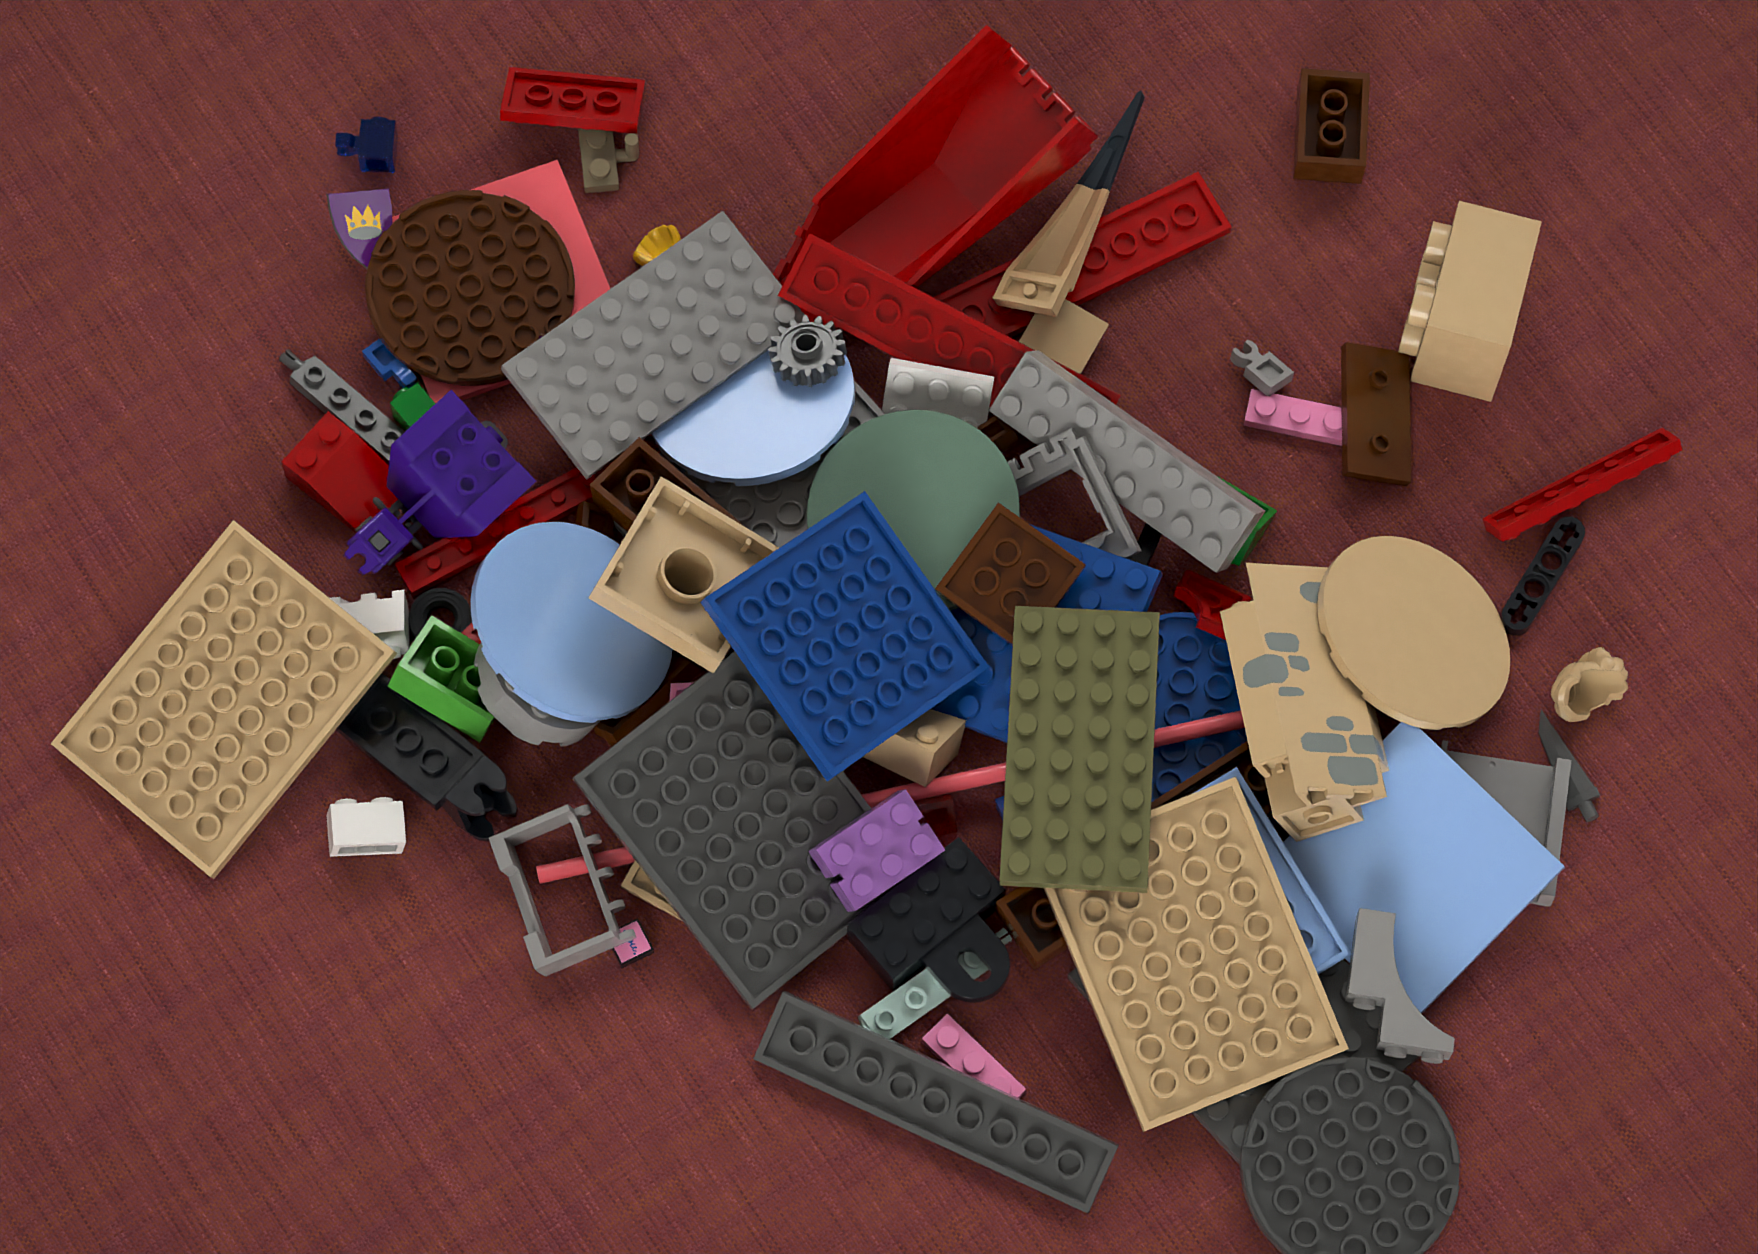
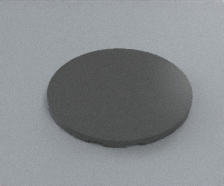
(1350, 1161)

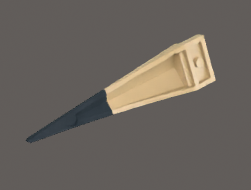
(1054, 258)

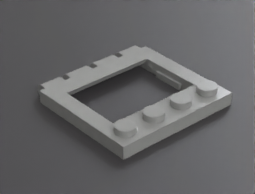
(1043, 465)

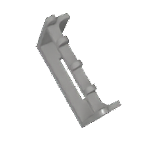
(536, 940)

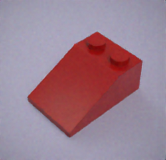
(339, 472)

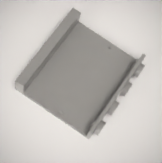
(1529, 794)

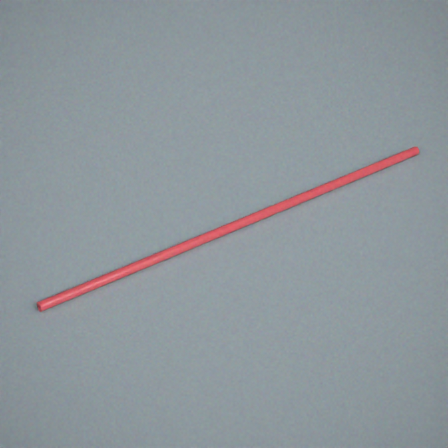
(938, 786)

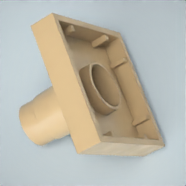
(673, 561)

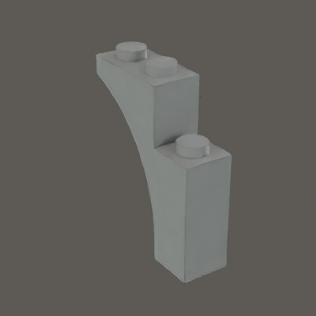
(1376, 982)

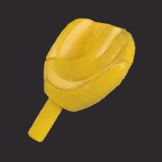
(655, 243)

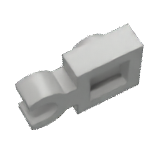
(1263, 371)

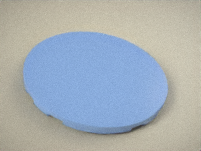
(758, 426)
(551, 637)

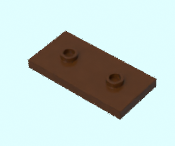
(1375, 414)

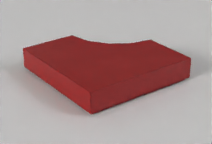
(1207, 600)

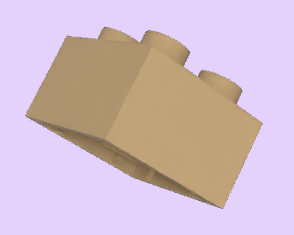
(1469, 299)

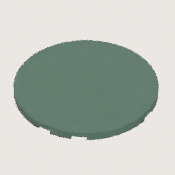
(926, 477)

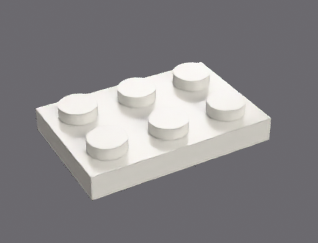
(937, 389)

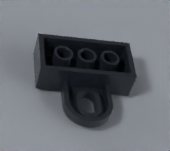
(933, 922)

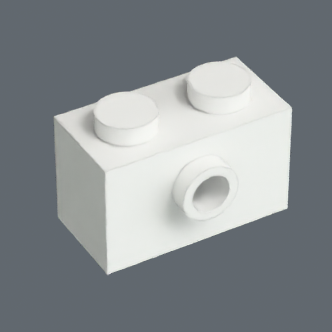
(366, 827)

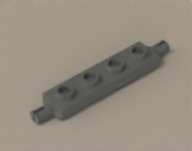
(335, 395)

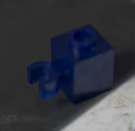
(374, 146)

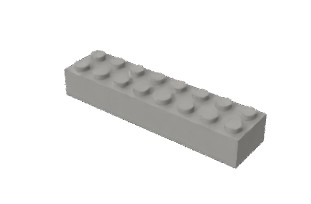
(1140, 466)

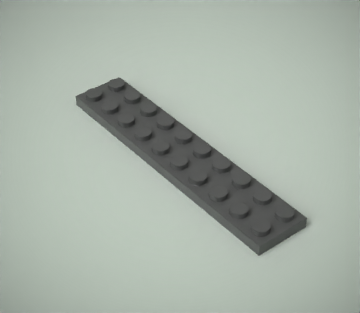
(936, 1102)

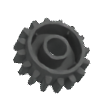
(807, 351)

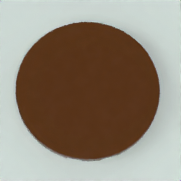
(467, 285)

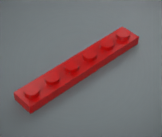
(1582, 484)

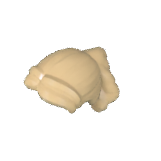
(1589, 685)

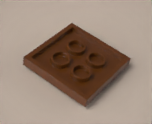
(1007, 568)

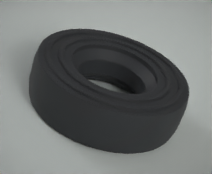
(436, 599)

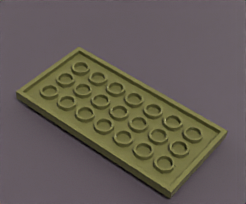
(1080, 749)

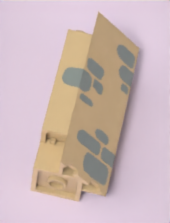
(1300, 715)

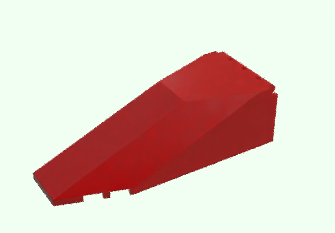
(948, 165)

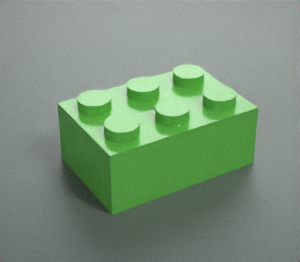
(442, 678)

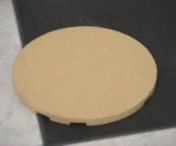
(1414, 632)

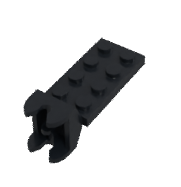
(429, 758)

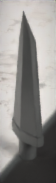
(1580, 789)

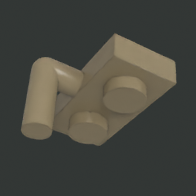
(600, 158)

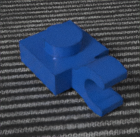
(388, 365)

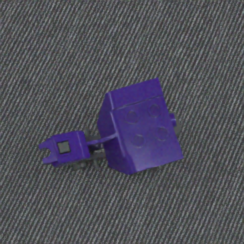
(447, 478)

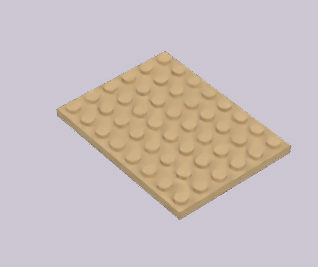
(223, 699)
(1206, 970)

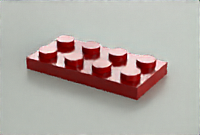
(572, 100)

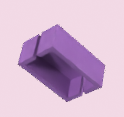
(876, 850)

